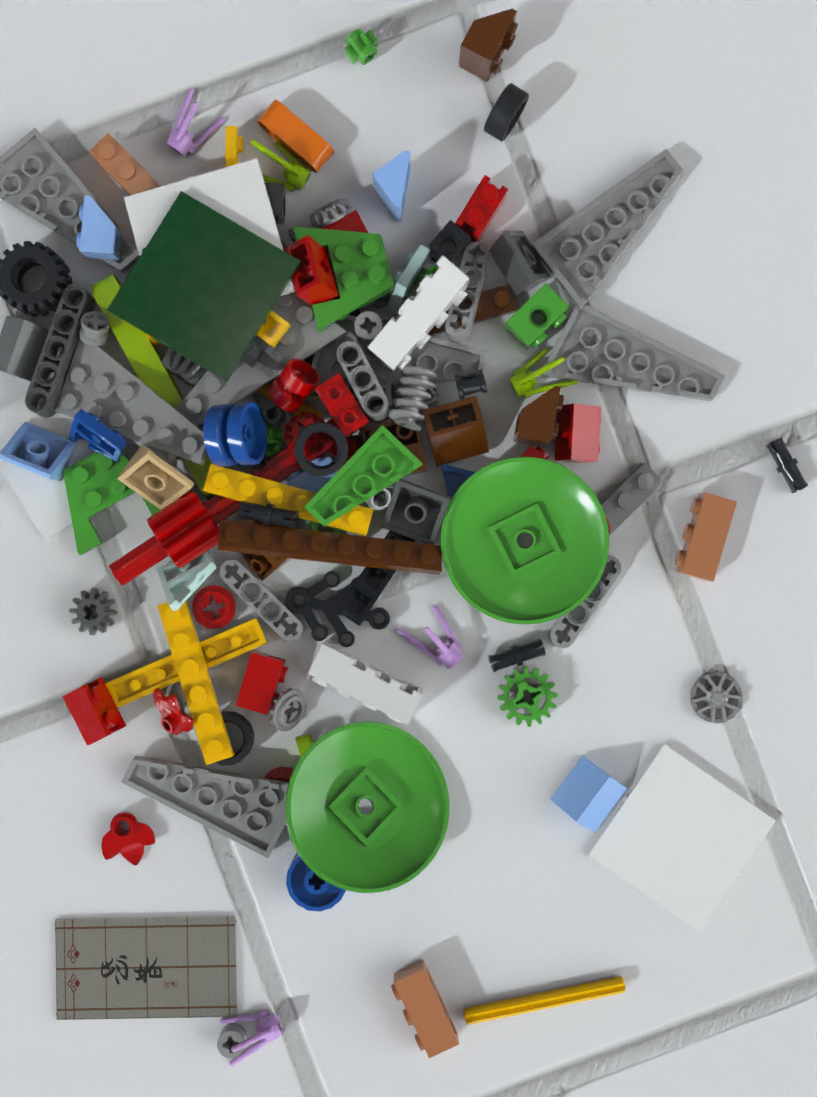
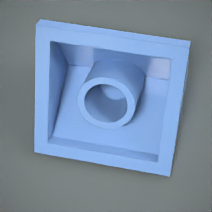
(391, 184)
(39, 451)
(588, 794)

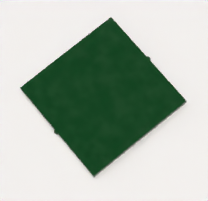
(204, 286)

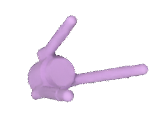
(180, 138)
(448, 653)
(267, 1030)

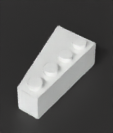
(420, 315)
(366, 683)

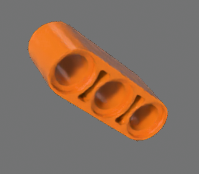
(295, 136)

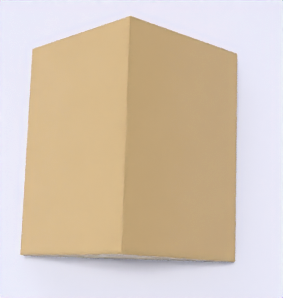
(154, 478)

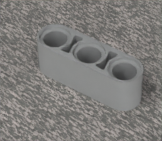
(360, 368)

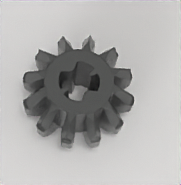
(183, 368)
(84, 613)

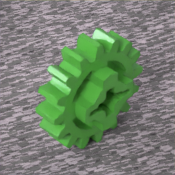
(532, 706)

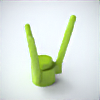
(295, 172)
(524, 381)

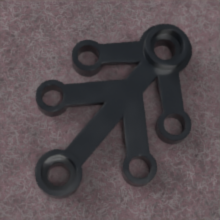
(329, 608)

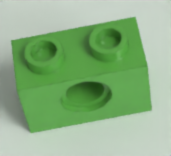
(544, 302)

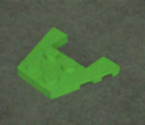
(358, 268)
(92, 489)

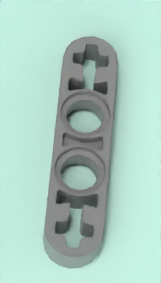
(473, 292)
(263, 598)
(589, 606)

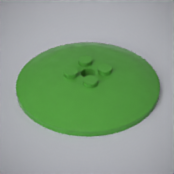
(515, 580)
(406, 815)

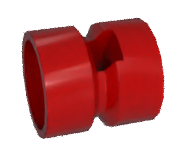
(293, 385)

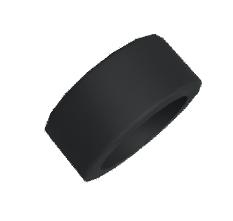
(506, 112)
(340, 458)
(248, 737)

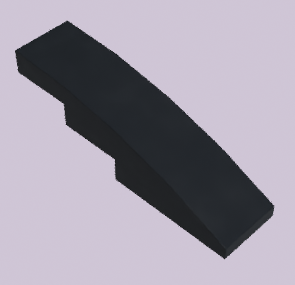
(368, 588)

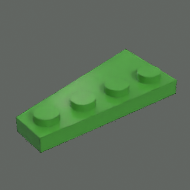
(365, 474)

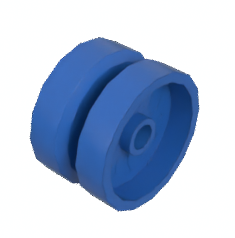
(235, 434)
(309, 891)

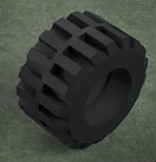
(15, 266)

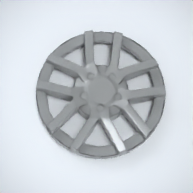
(716, 697)

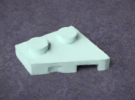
(404, 281)
(182, 582)

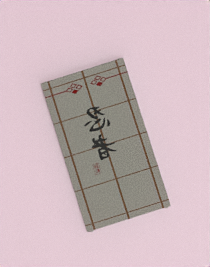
(146, 967)

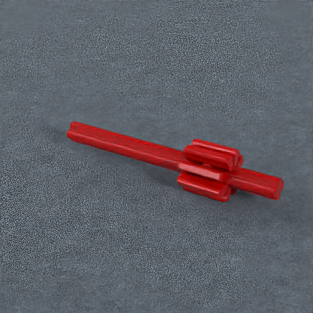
(190, 527)

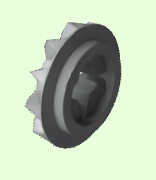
(330, 213)
(291, 717)

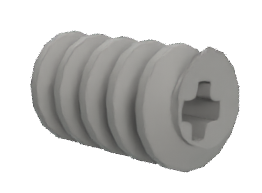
(411, 396)

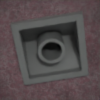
(518, 262)
(21, 347)
(415, 512)

